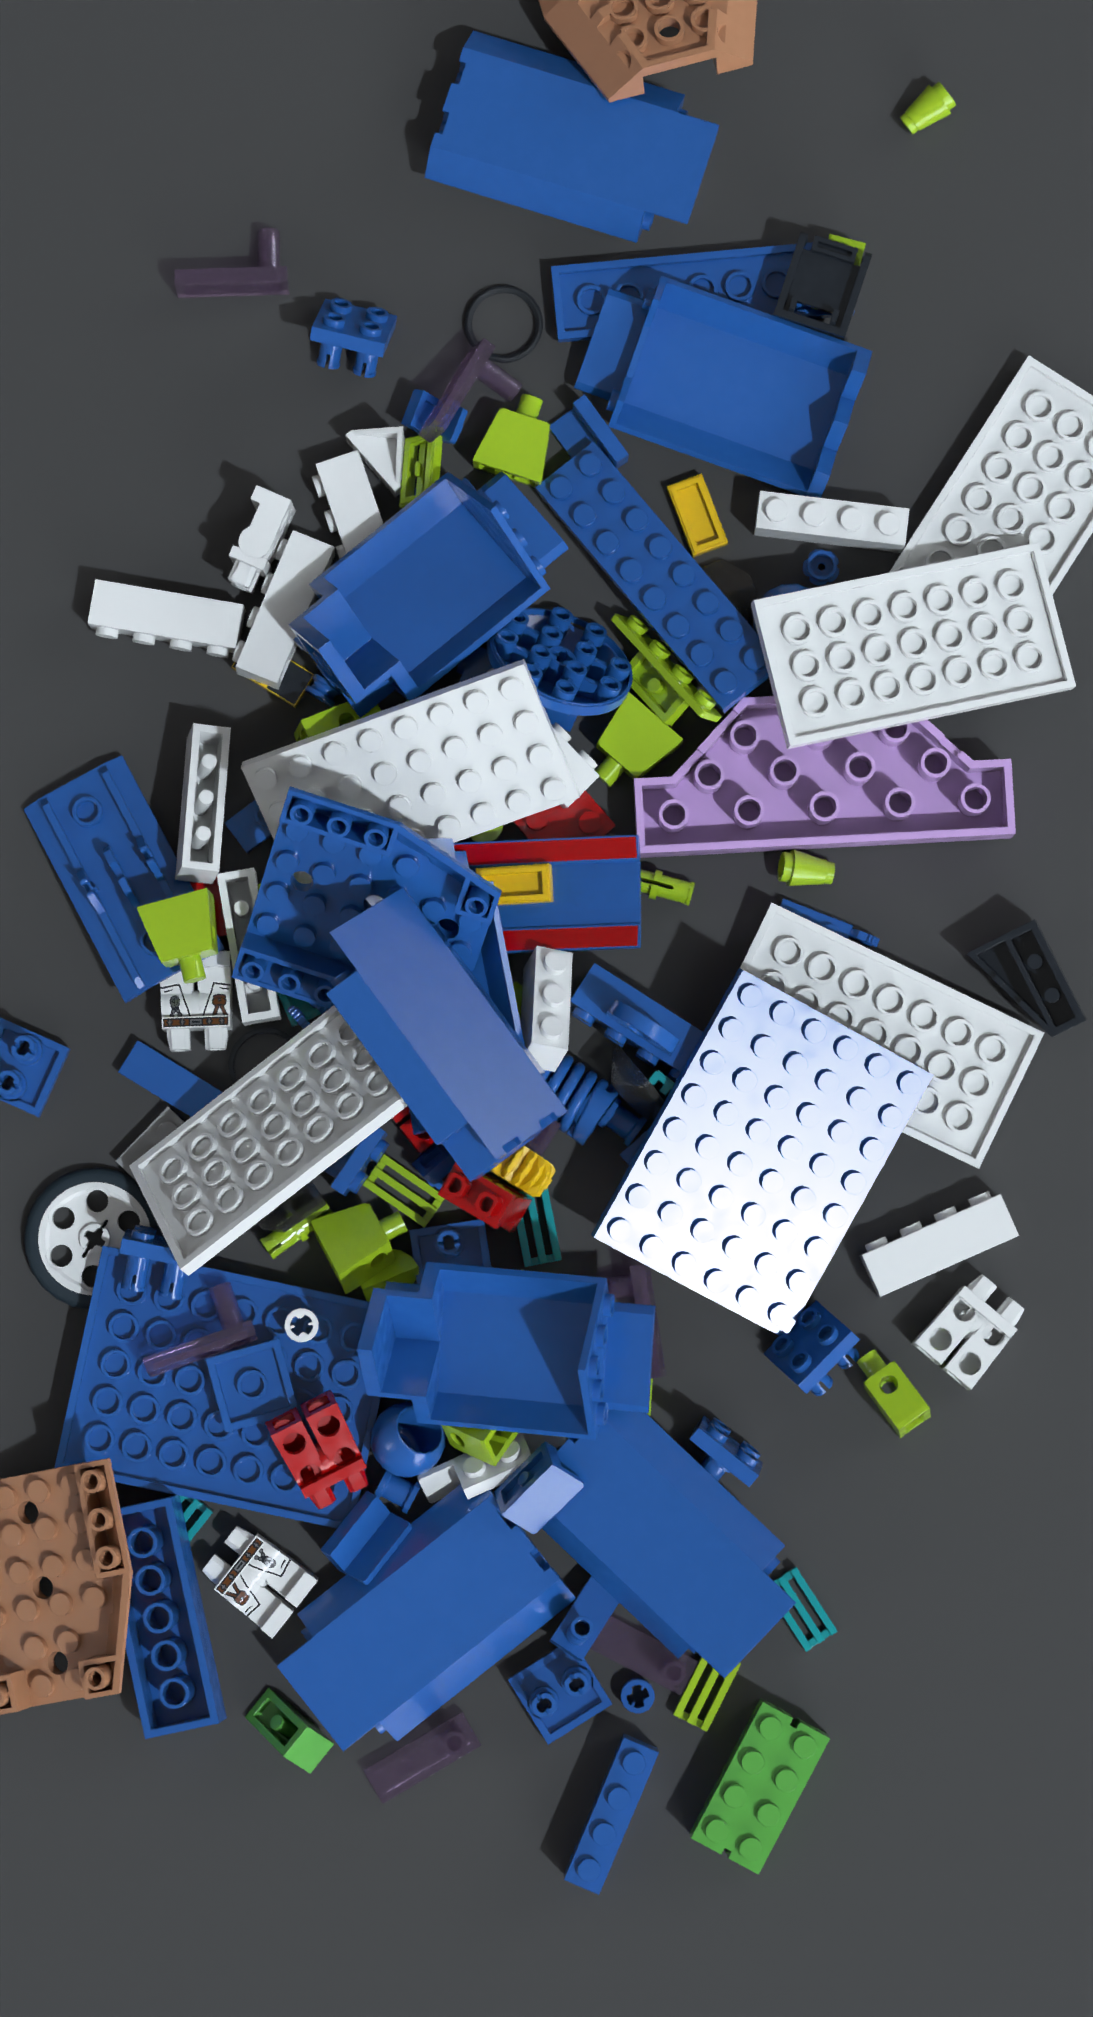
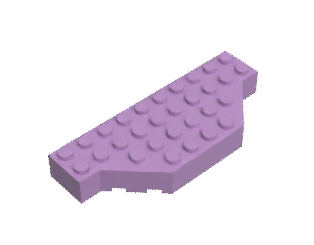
(851, 791)

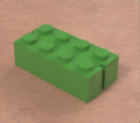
(759, 1786)

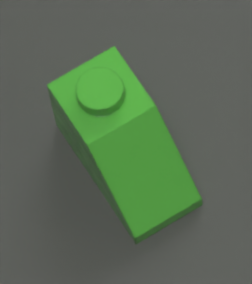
(289, 1731)

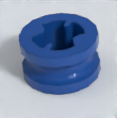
(323, 690)
(627, 1690)

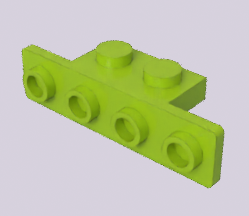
(658, 681)

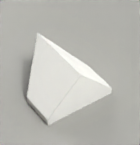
(382, 452)

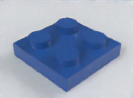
(352, 1175)
(251, 1384)

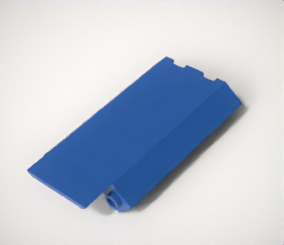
(551, 143)
(725, 383)
(669, 1542)
(427, 1623)

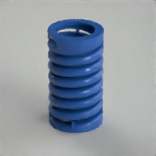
(581, 1115)

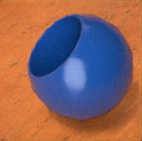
(405, 1445)

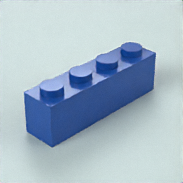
(611, 1814)

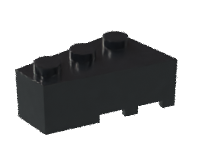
(1031, 976)

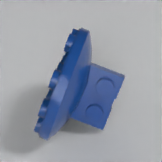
(570, 667)

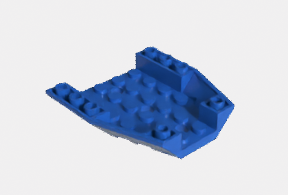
(349, 859)

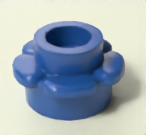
(817, 557)

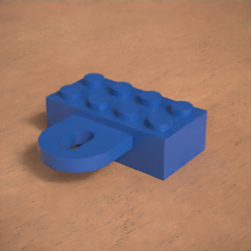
(634, 1020)

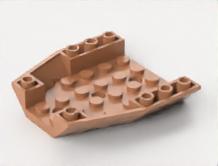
(623, 42)
(86, 1557)

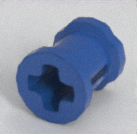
(622, 1122)
(397, 1490)

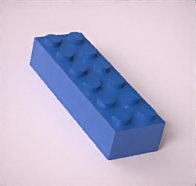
(167, 1624)

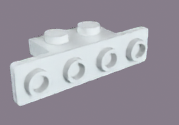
(477, 1475)

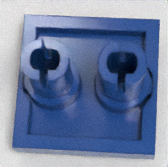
(352, 328)
(28, 1067)
(451, 1244)
(141, 1247)
(813, 1349)
(725, 1453)
(559, 1693)

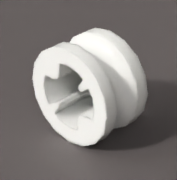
(299, 1313)

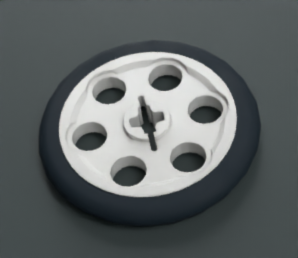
(72, 1192)

